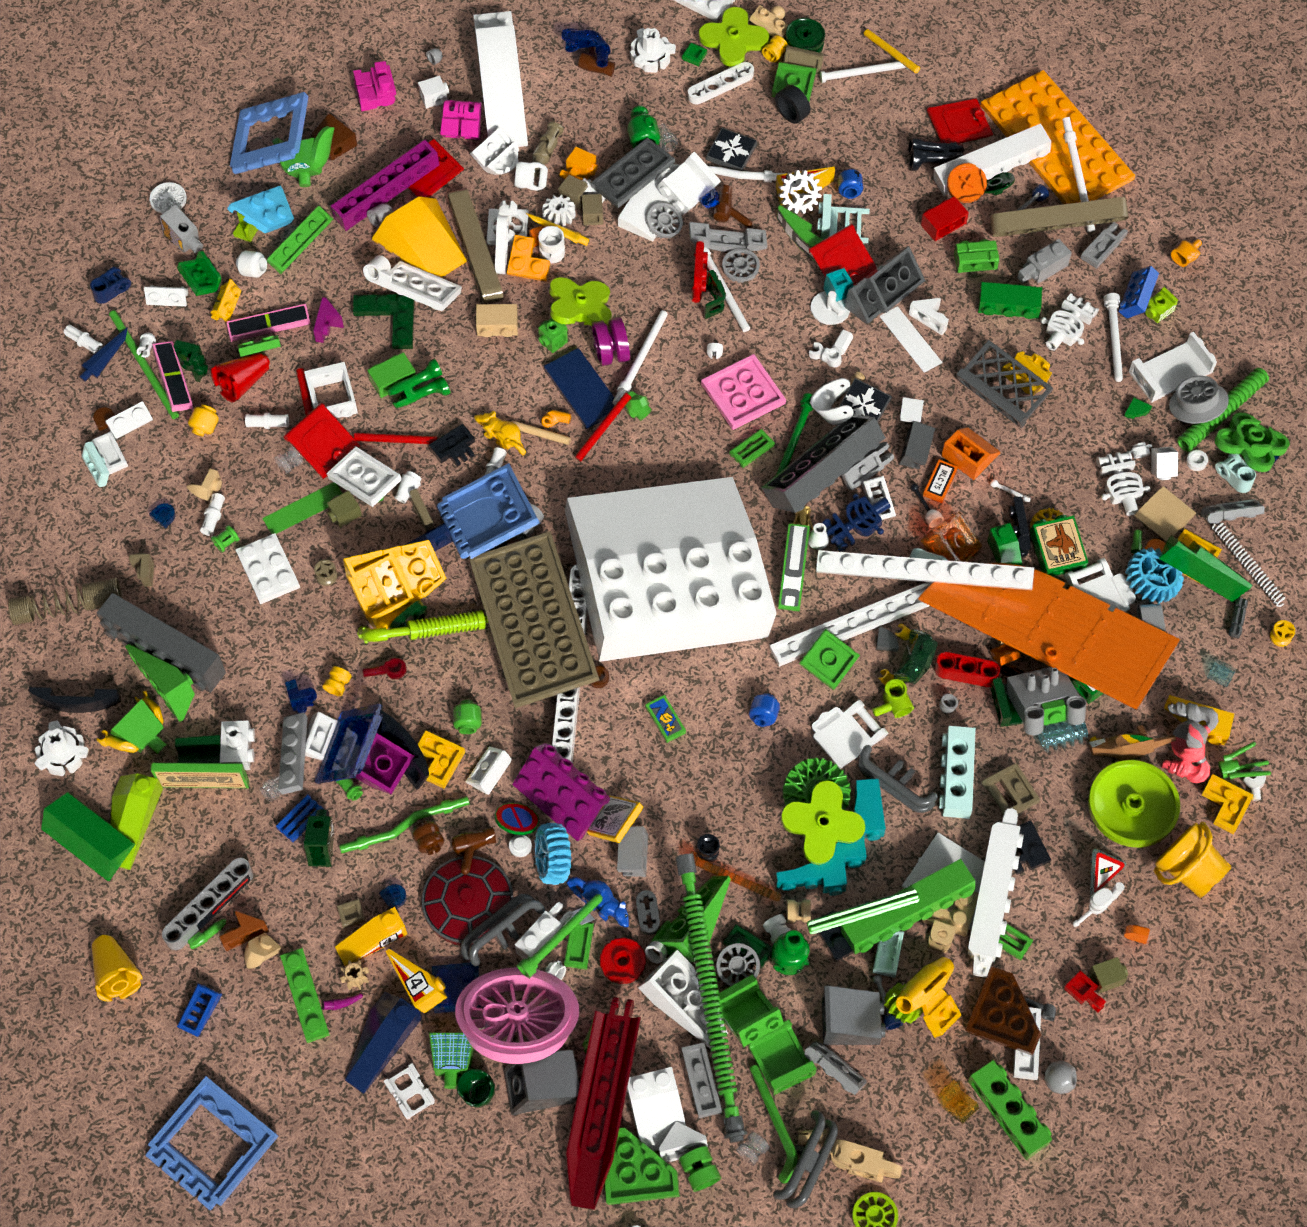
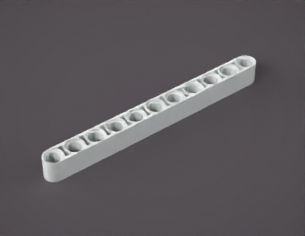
(570, 703)

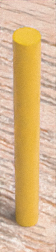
(892, 51)

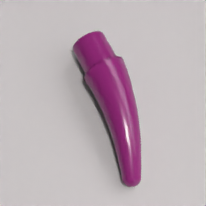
(336, 1004)

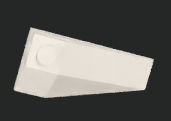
(677, 993)

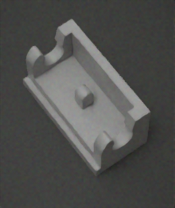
(633, 852)

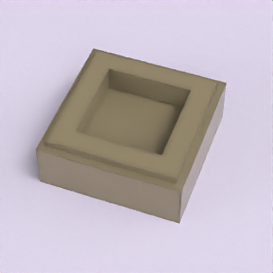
(351, 913)

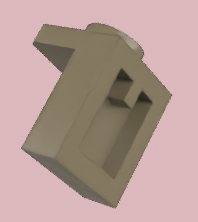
(145, 567)

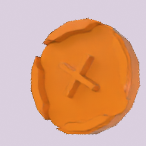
(966, 183)

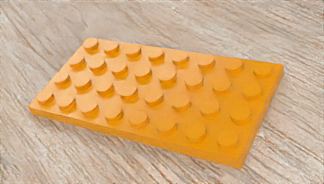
(1042, 102)

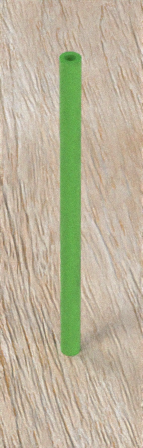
(143, 364)

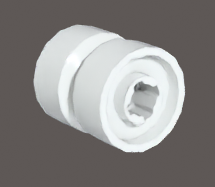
(551, 244)

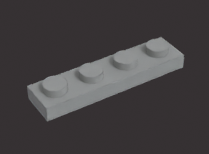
(293, 753)

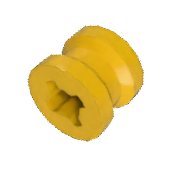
(1287, 633)

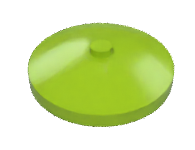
(1134, 803)

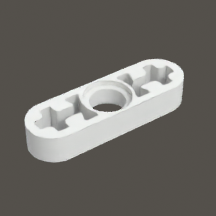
(501, 244)

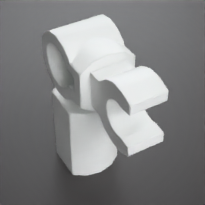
(833, 355)

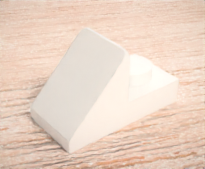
(926, 313)

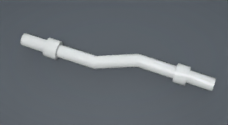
(766, 176)

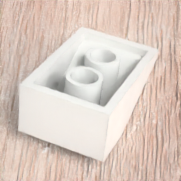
(655, 1105)

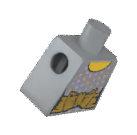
(180, 230)

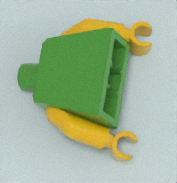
(137, 728)

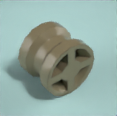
(325, 567)

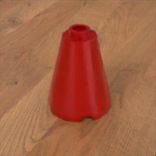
(239, 375)

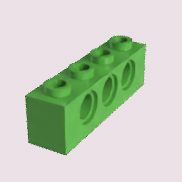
(1026, 1143)

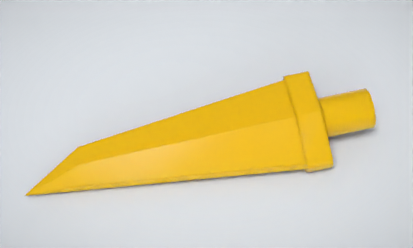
(574, 236)

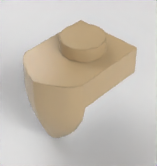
(210, 485)
(260, 950)

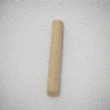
(543, 433)

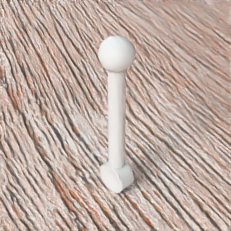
(994, 483)

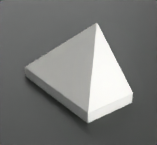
(680, 1141)

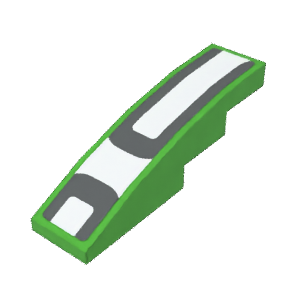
(798, 230)
(794, 567)

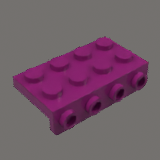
(560, 790)

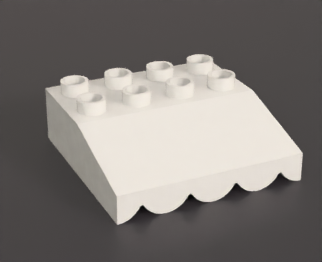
(669, 568)

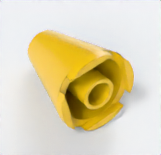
(113, 970)

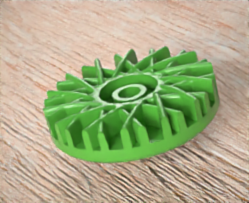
(807, 774)

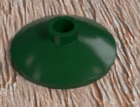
(999, 183)

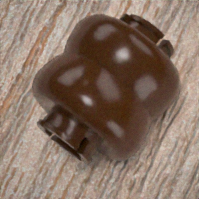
(428, 837)

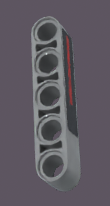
(209, 893)

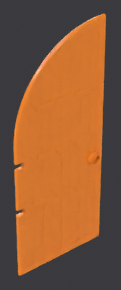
(1064, 631)

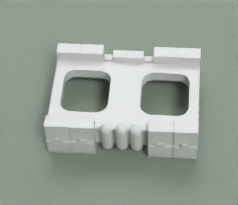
(416, 1088)

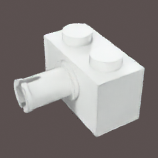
(236, 743)

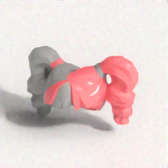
(1191, 741)

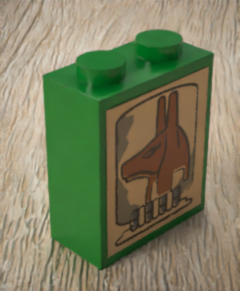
(1058, 545)

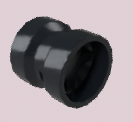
(706, 844)

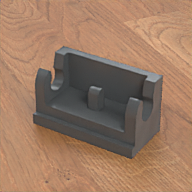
(917, 445)

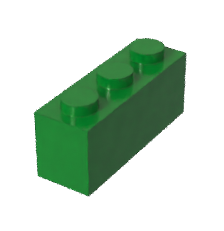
(1010, 300)

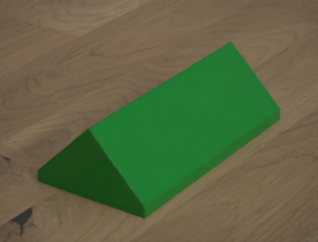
(86, 835)

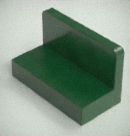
(1004, 708)
(198, 749)

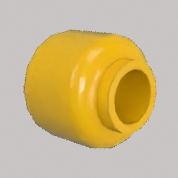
(203, 420)

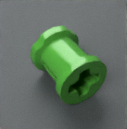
(228, 532)

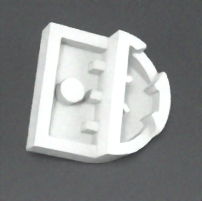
(496, 153)

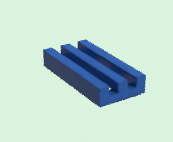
(293, 813)

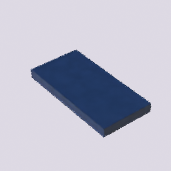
(581, 387)

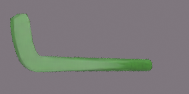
(790, 1150)

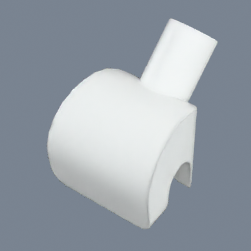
(1255, 784)

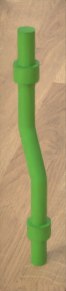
(363, 842)

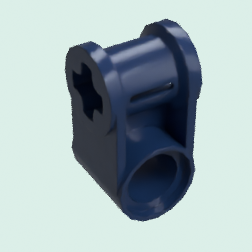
(109, 285)

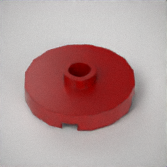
(622, 949)

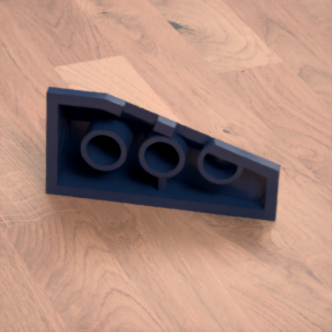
(384, 1033)

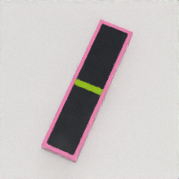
(268, 322)
(172, 376)

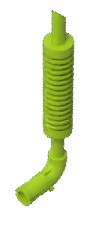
(428, 627)

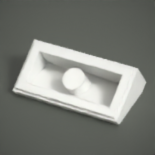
(319, 735)
(489, 770)

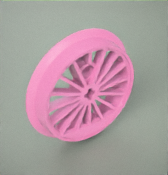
(517, 1016)

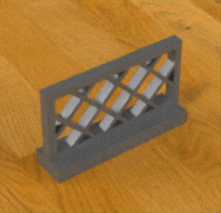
(997, 399)

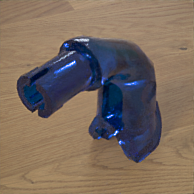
(586, 38)

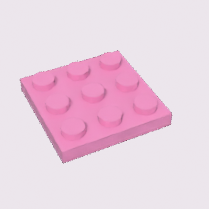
(743, 392)

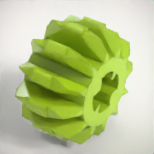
(890, 1003)

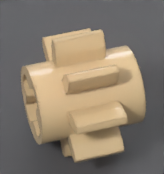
(354, 982)

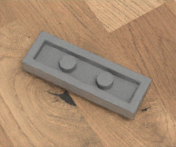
(701, 1080)

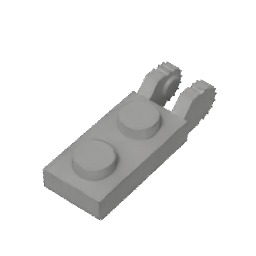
(1103, 246)
(868, 467)
(1232, 510)
(835, 1067)

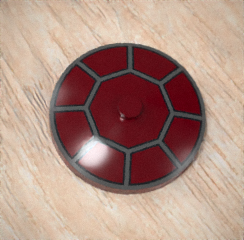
(461, 902)

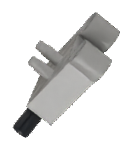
(1041, 686)

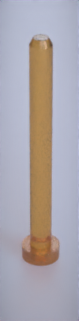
(737, 879)

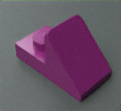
(326, 317)

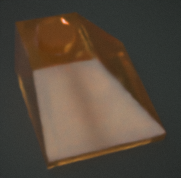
(952, 539)

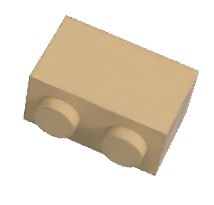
(496, 320)

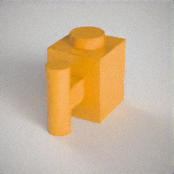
(580, 164)

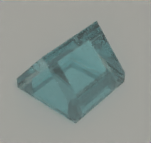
(1221, 673)

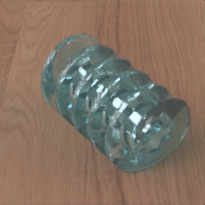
(1061, 733)

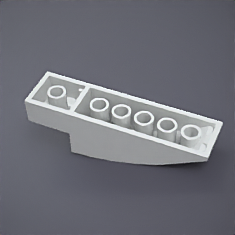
(500, 75)

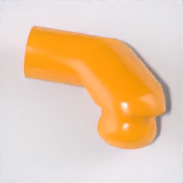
(554, 417)

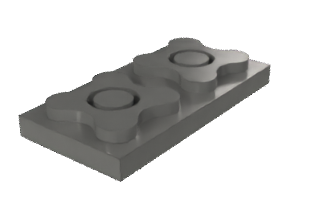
(632, 172)

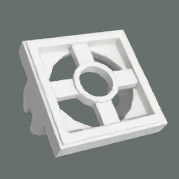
(510, 211)

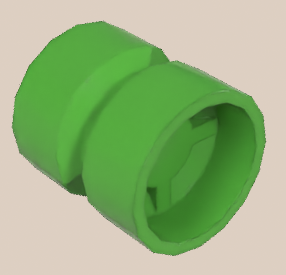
(703, 1176)

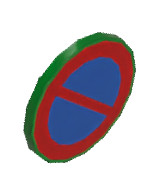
(516, 818)

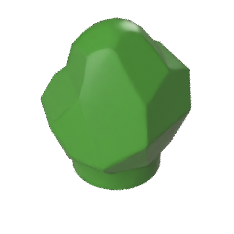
(637, 406)

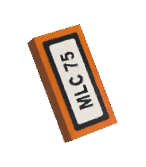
(940, 481)

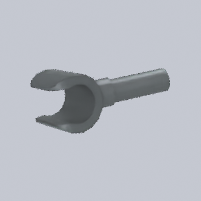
(1049, 1010)

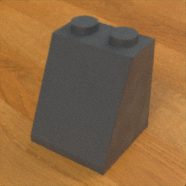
(851, 1017)
(542, 1083)

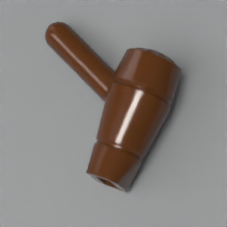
(587, 62)
(724, 210)
(468, 842)

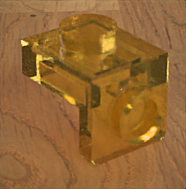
(957, 1102)

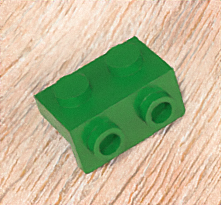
(200, 274)

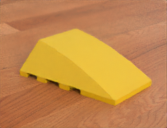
(421, 237)
(393, 579)

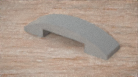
(727, 240)

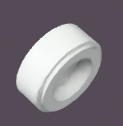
(1197, 460)

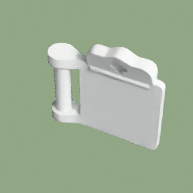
(1107, 588)
(843, 736)

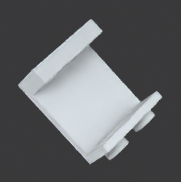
(688, 183)

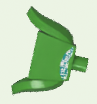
(311, 156)

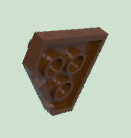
(1004, 1014)

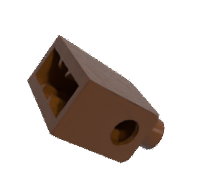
(343, 137)

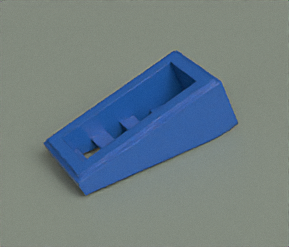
(196, 997)

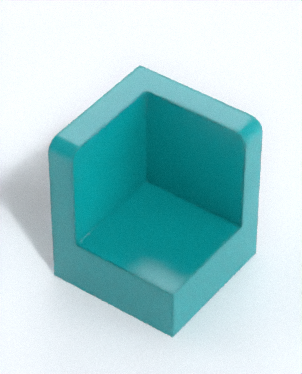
(838, 282)

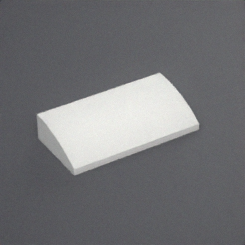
(635, 212)

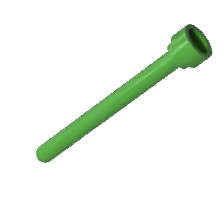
(529, 965)

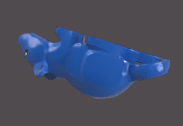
(608, 907)

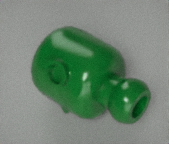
(642, 126)
(790, 953)

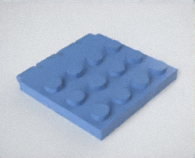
(487, 512)

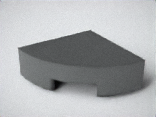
(887, 640)

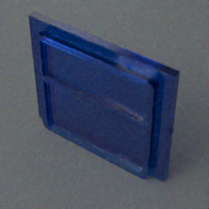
(350, 744)

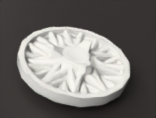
(166, 196)

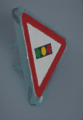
(1103, 869)

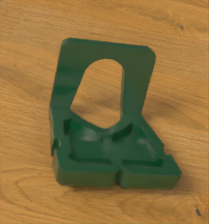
(718, 293)

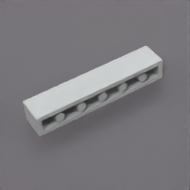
(1000, 156)

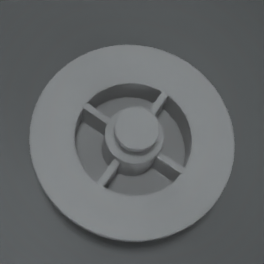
(1198, 400)

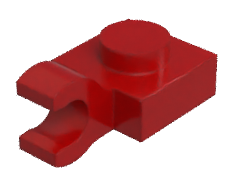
(1083, 990)

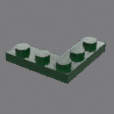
(383, 305)

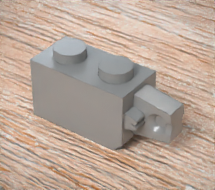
(1045, 262)

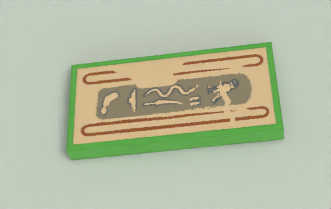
(201, 775)

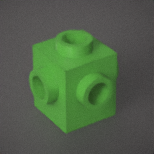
(552, 335)

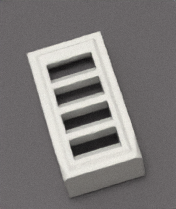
(880, 481)

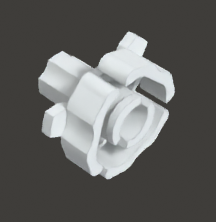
(650, 49)
(59, 748)

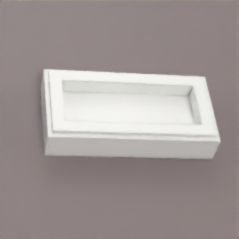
(110, 451)

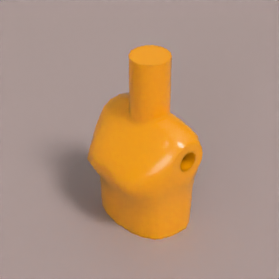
(1186, 252)

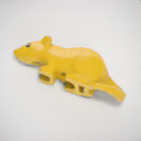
(505, 432)

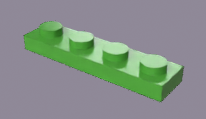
(299, 240)
(305, 995)

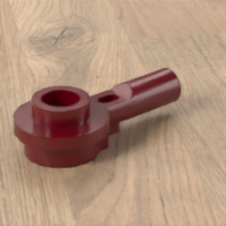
(394, 668)

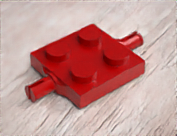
(700, 272)

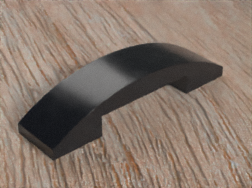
(74, 704)
(393, 731)

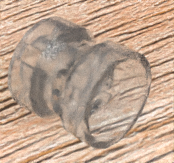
(288, 460)
(752, 1148)

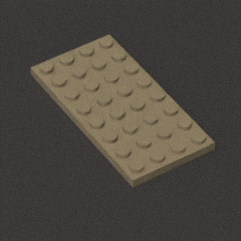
(533, 619)

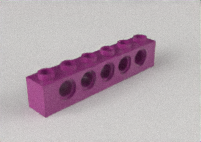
(385, 184)

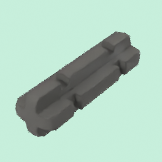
(1238, 617)

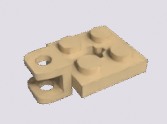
(947, 924)

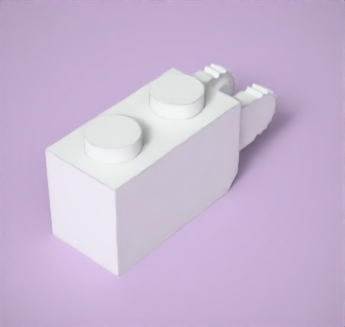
(541, 931)

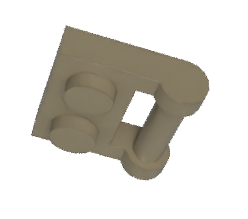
(1015, 785)

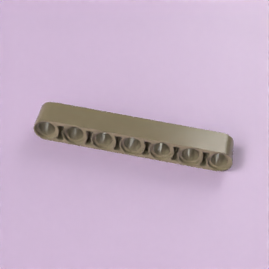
(1059, 217)
(475, 245)

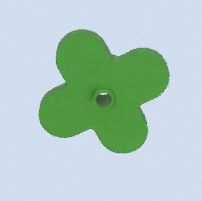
(1252, 441)

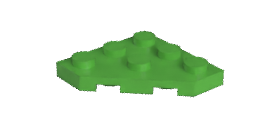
(638, 1173)

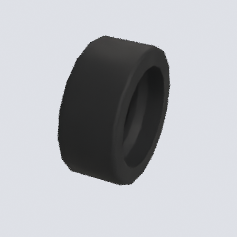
(792, 104)

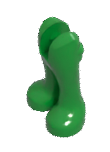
(437, 386)

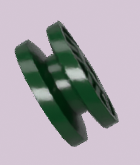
(805, 34)

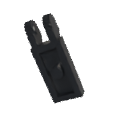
(1020, 527)

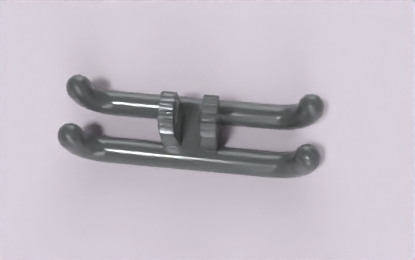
(892, 786)
(496, 924)
(809, 1161)

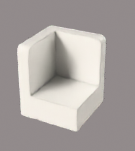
(911, 410)

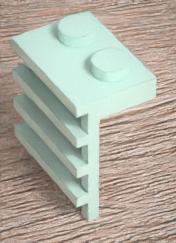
(829, 218)

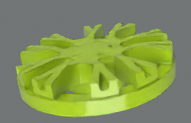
(875, 1214)

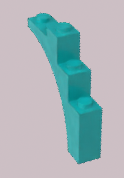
(833, 873)

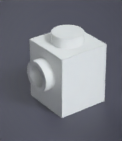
(433, 91)
(1164, 462)

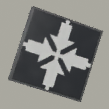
(731, 150)
(866, 400)

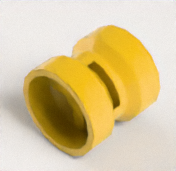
(774, 49)
(337, 681)

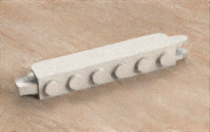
(993, 893)

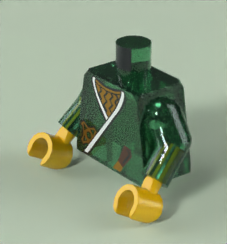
(916, 657)

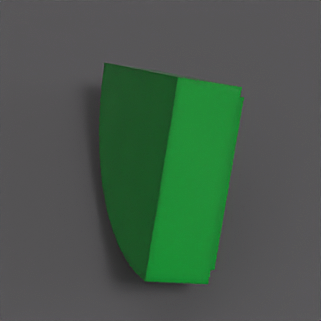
(1137, 409)

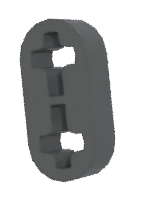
(642, 913)

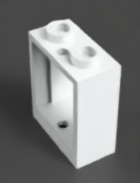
(329, 375)

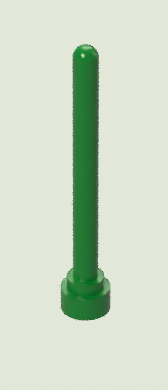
(806, 408)

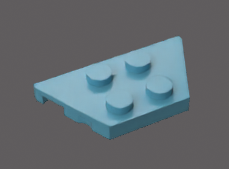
(265, 210)

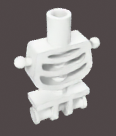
(1067, 324)
(1128, 485)

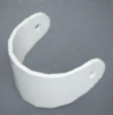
(826, 396)

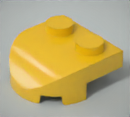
(1034, 363)

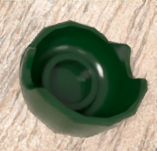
(476, 1088)

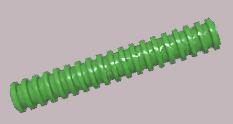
(1237, 396)

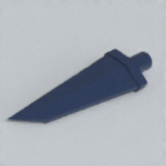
(98, 362)

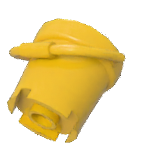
(1193, 861)

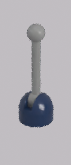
(1039, 194)
(889, 1019)

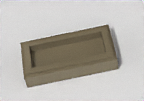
(804, 58)
(421, 510)

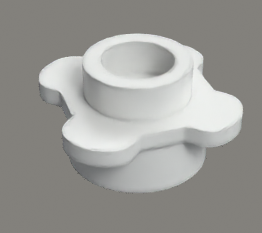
(1141, 450)

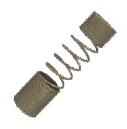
(94, 596)

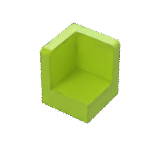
(244, 230)

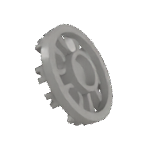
(664, 220)
(740, 265)
(738, 964)

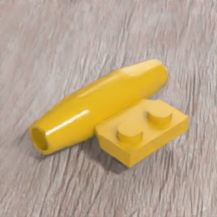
(927, 992)

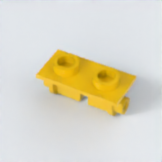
(228, 298)

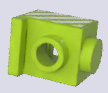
(1161, 305)

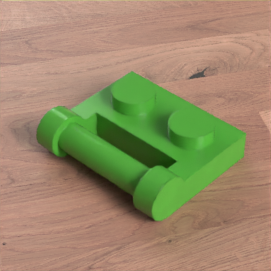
(266, 344)

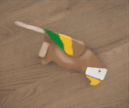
(1127, 745)

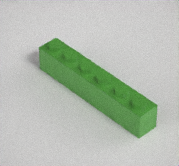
(934, 892)

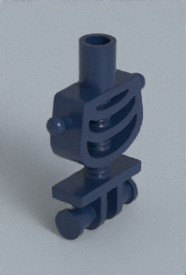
(870, 513)

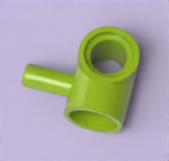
(899, 705)

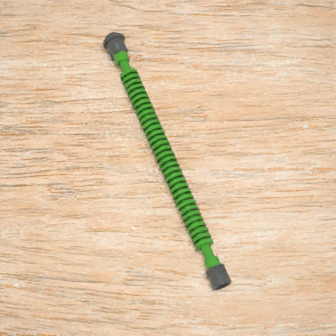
(734, 1122)

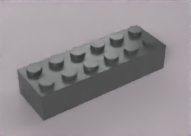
(823, 463)
(162, 641)

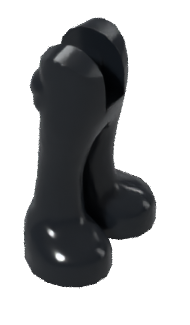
(941, 153)

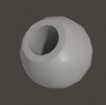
(1060, 1077)

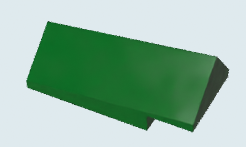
(1204, 568)

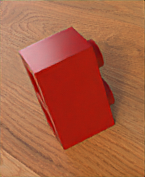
(944, 218)

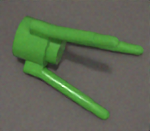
(1231, 768)

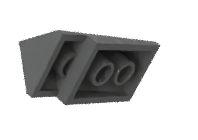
(884, 286)

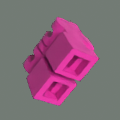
(375, 87)
(462, 119)

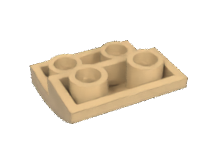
(1165, 514)

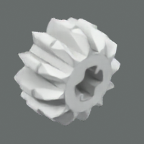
(559, 210)

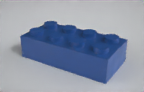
(1138, 292)

